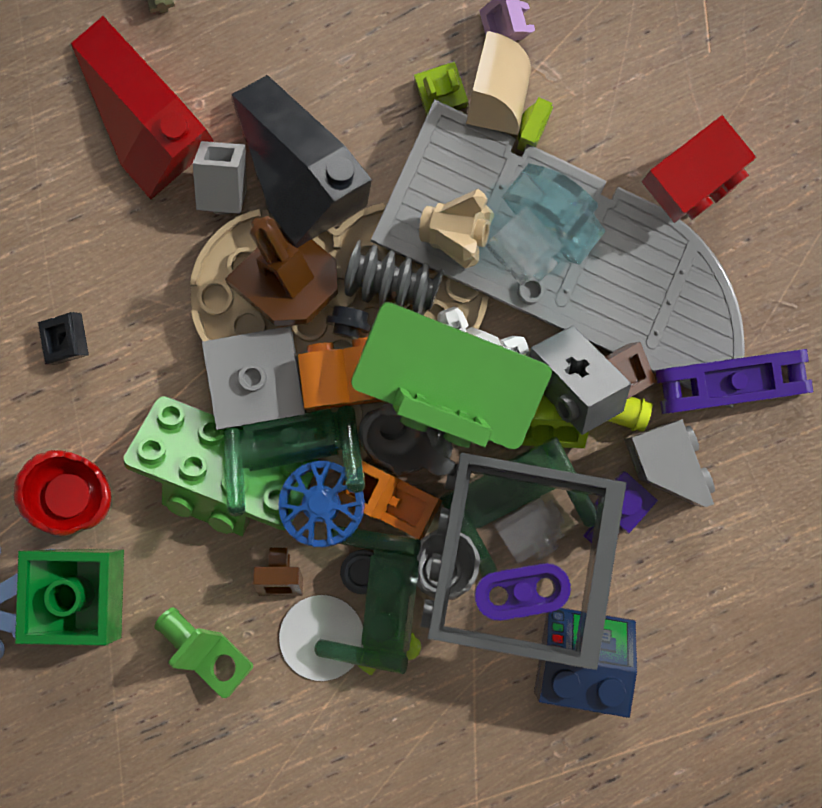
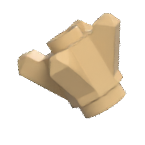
(458, 227)

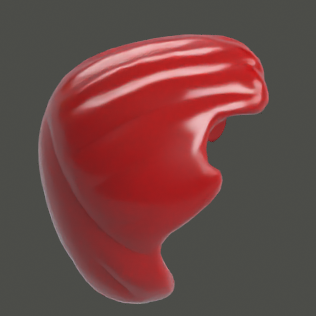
(62, 493)

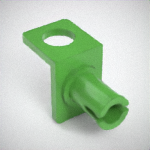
(199, 651)

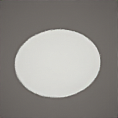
(314, 620)

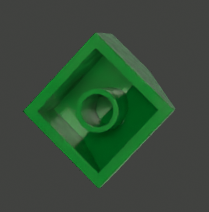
(69, 596)

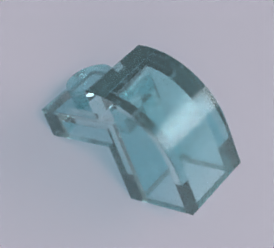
(560, 206)

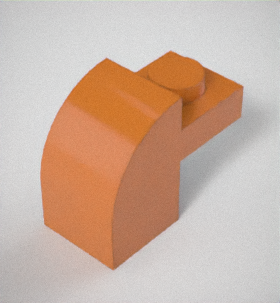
(395, 502)

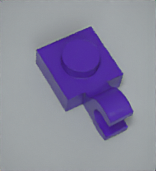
(635, 505)

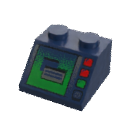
(600, 690)

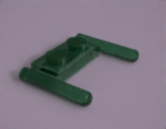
(289, 442)
(495, 497)
(388, 603)

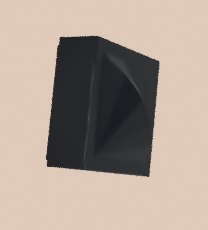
(63, 338)

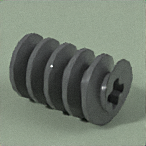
(390, 280)

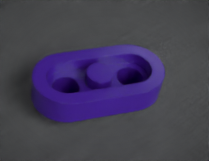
(521, 592)

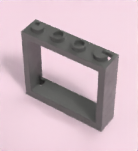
(599, 569)

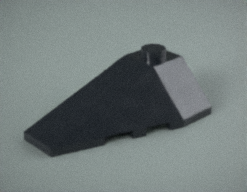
(301, 165)

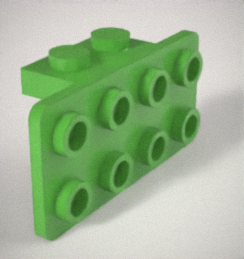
(449, 379)
(188, 458)

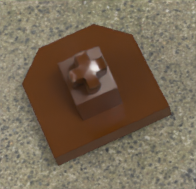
(283, 280)

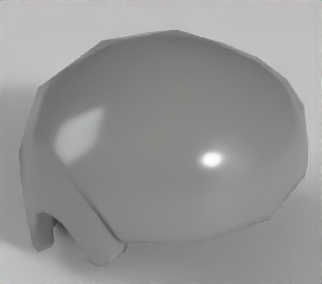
(465, 567)

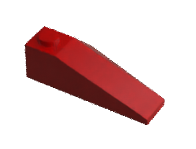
(142, 115)

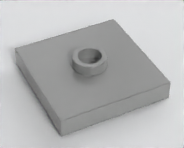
(253, 377)

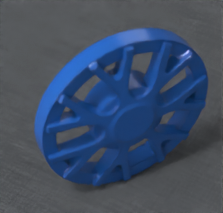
(319, 505)

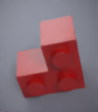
(700, 169)

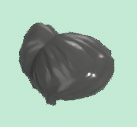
(402, 447)

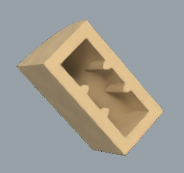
(500, 85)

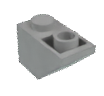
(669, 462)

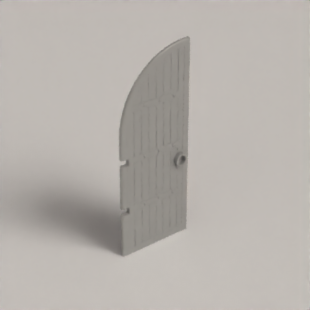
(636, 285)

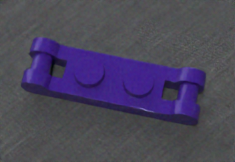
(734, 381)

